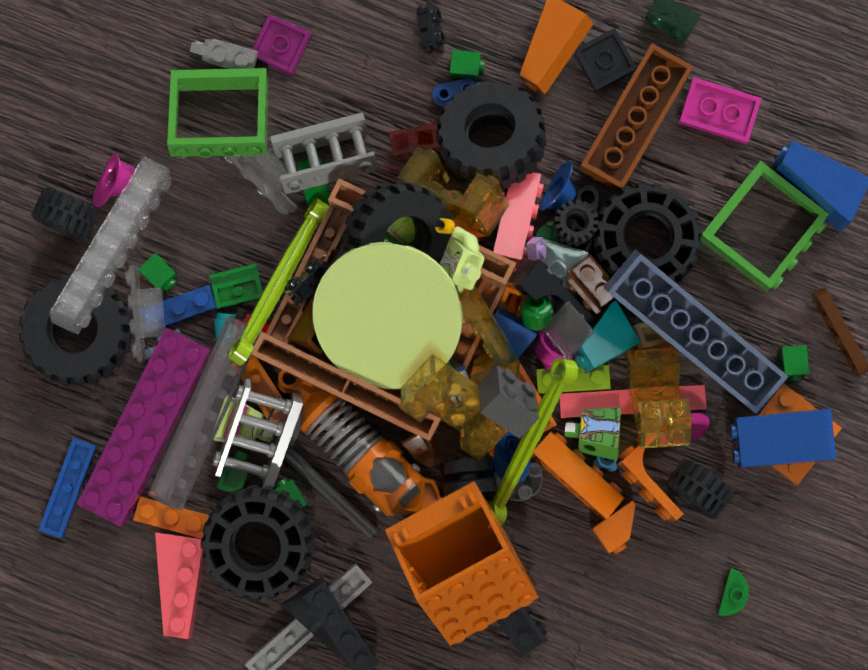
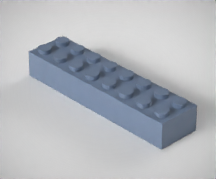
(695, 331)

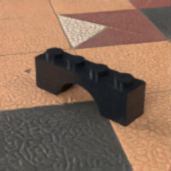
(535, 281)

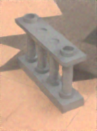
(321, 135)
(282, 430)

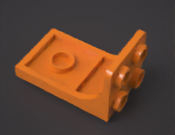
(634, 472)

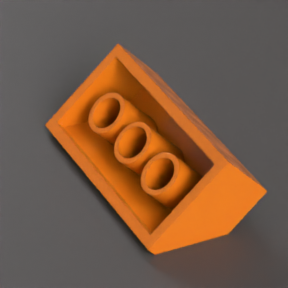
(577, 476)

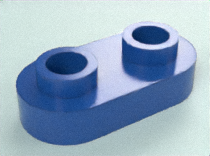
(451, 88)

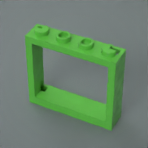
(218, 80)
(790, 260)

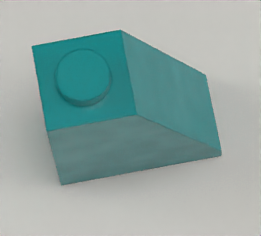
(611, 339)

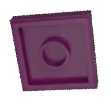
(281, 44)

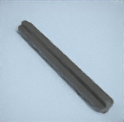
(330, 493)

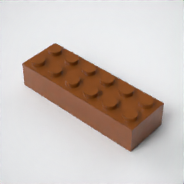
(635, 118)

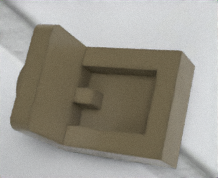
(647, 336)

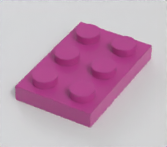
(720, 110)

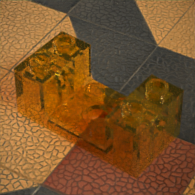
(478, 207)
(496, 345)
(430, 391)
(656, 400)

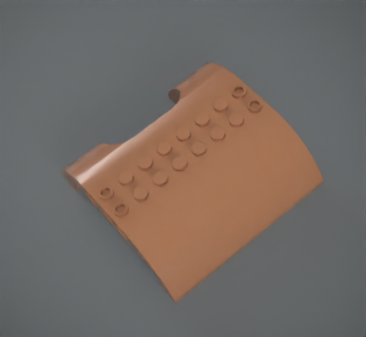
(319, 369)

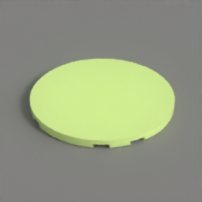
(386, 313)

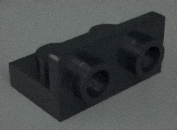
(522, 630)

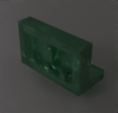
(673, 18)

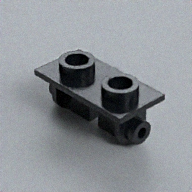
(434, 37)
(300, 286)

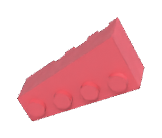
(515, 222)
(179, 582)

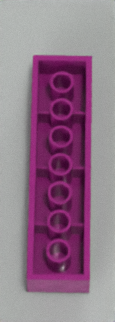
(145, 427)

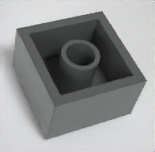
(508, 401)

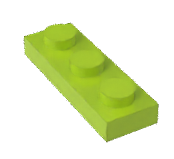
(593, 381)

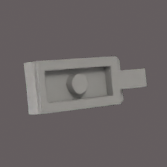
(225, 54)

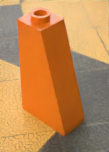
(553, 44)

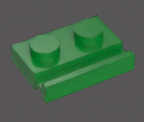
(236, 286)

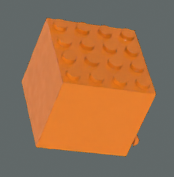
(461, 564)

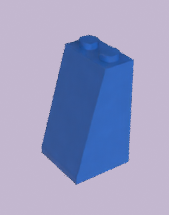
(824, 181)
(783, 439)

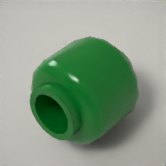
(537, 313)

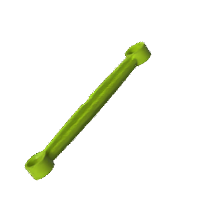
(244, 345)
(562, 373)

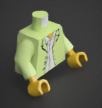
(461, 257)

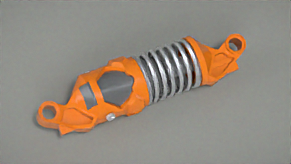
(368, 460)

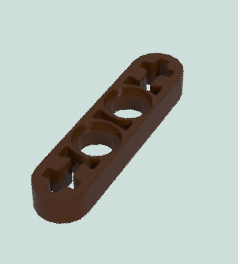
(840, 332)

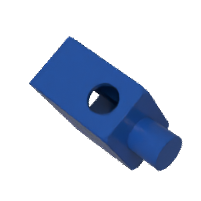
(514, 330)

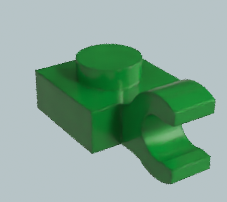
(231, 478)

